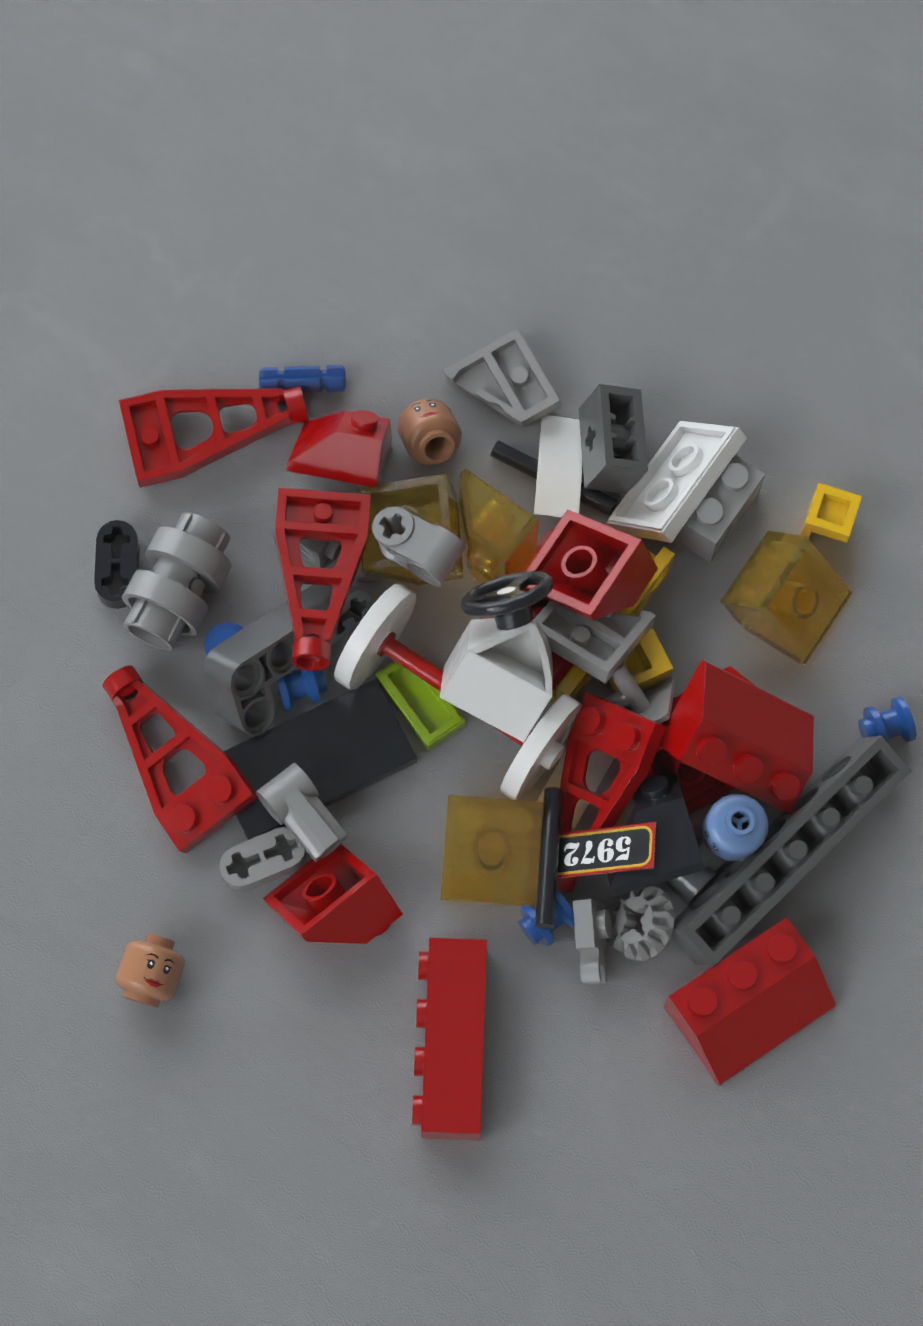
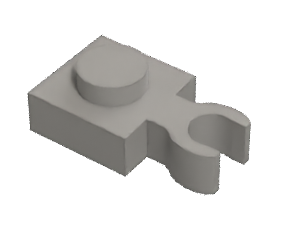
(591, 930)

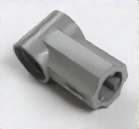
(295, 802)

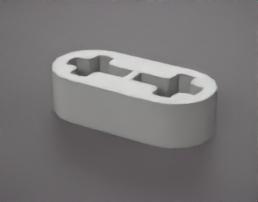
(257, 849)

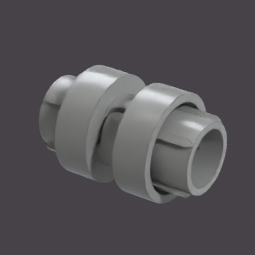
(168, 597)

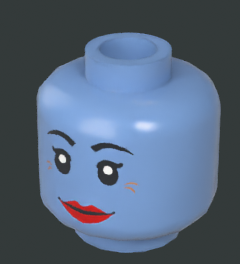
(739, 841)

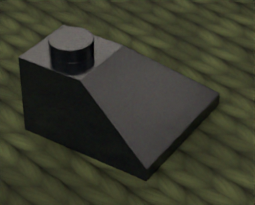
(676, 847)

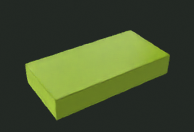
(420, 705)

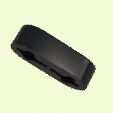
(106, 563)

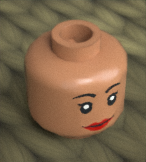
(429, 431)
(150, 970)

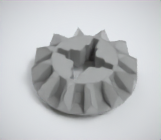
(656, 922)

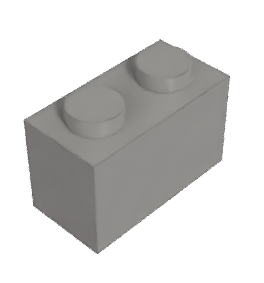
(721, 509)

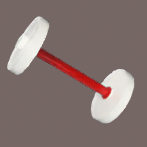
(378, 637)

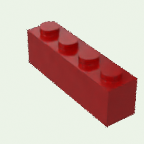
(453, 1039)

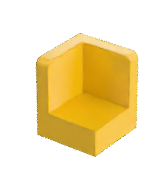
(831, 513)
(647, 663)

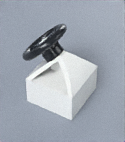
(502, 662)

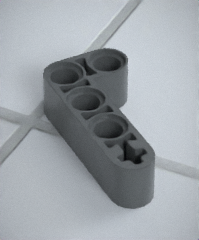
(261, 653)

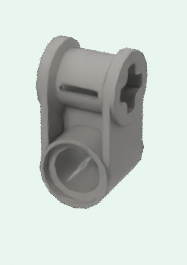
(422, 548)

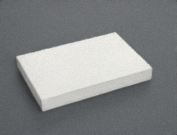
(676, 480)

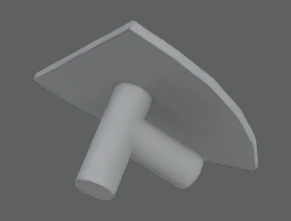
(652, 703)

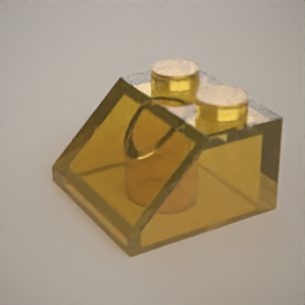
(425, 497)
(493, 529)
(787, 595)
(491, 851)

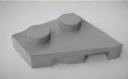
(506, 379)
(591, 644)

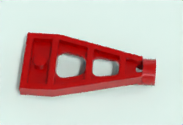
(152, 440)
(318, 517)
(615, 732)
(208, 801)

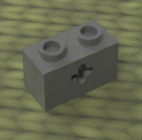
(613, 439)

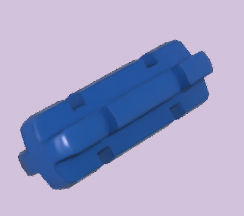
(307, 377)

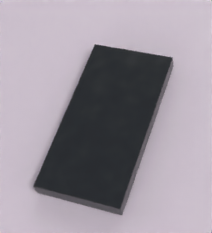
(336, 744)

